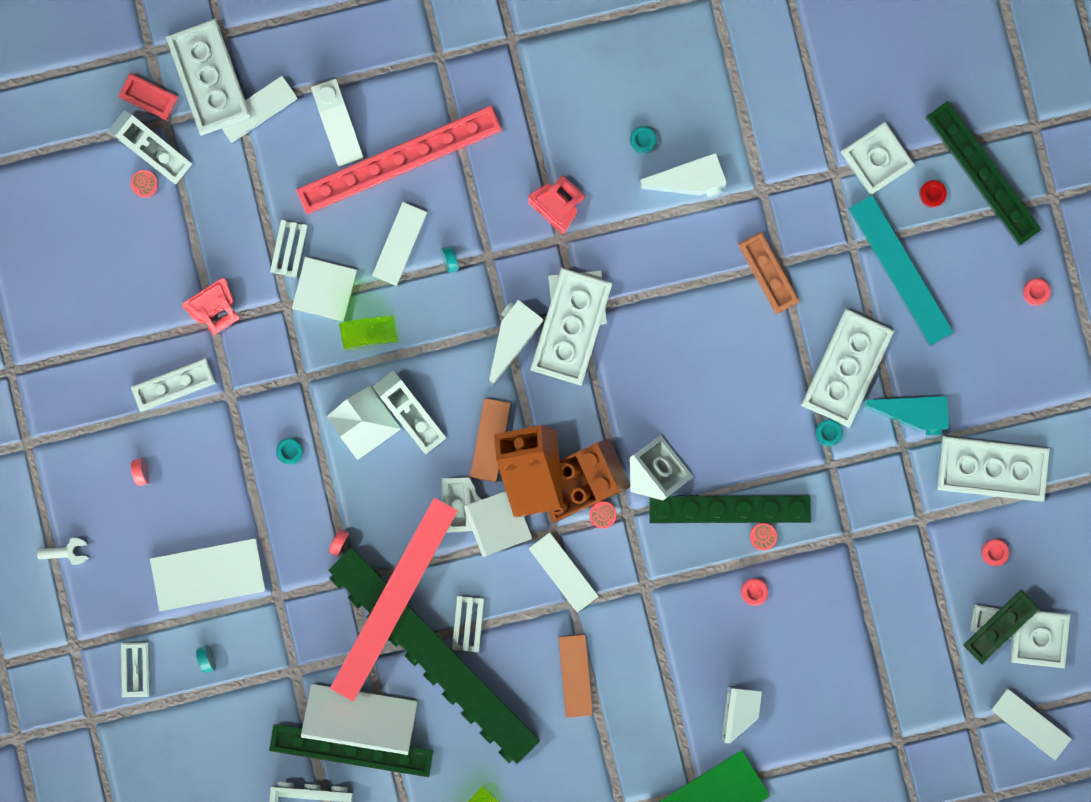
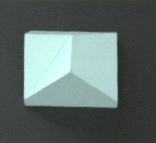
(363, 422)
(657, 470)
(740, 712)

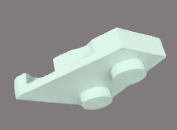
(457, 494)

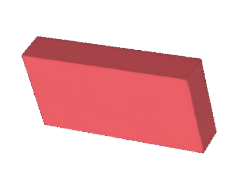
(148, 97)

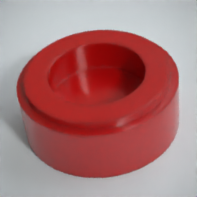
(932, 194)

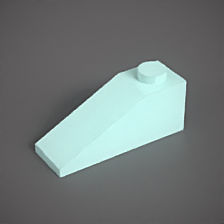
(337, 122)
(149, 147)
(692, 178)
(515, 331)
(409, 412)

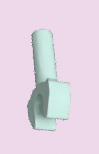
(62, 552)

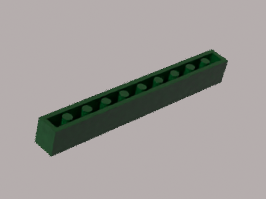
(439, 662)

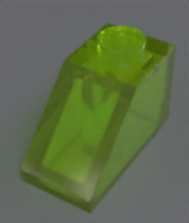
(368, 333)

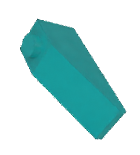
(920, 414)

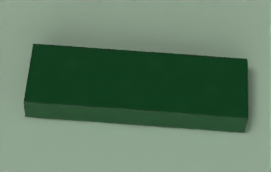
(1001, 626)

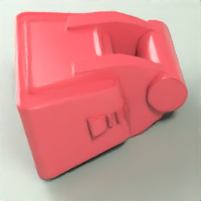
(554, 206)
(210, 303)

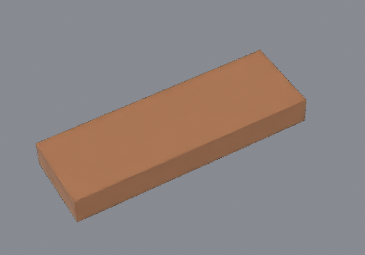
(768, 273)
(492, 421)
(575, 676)

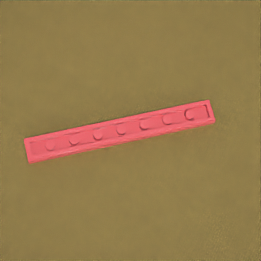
(398, 160)
(393, 599)

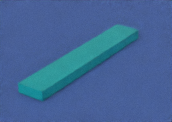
(900, 270)

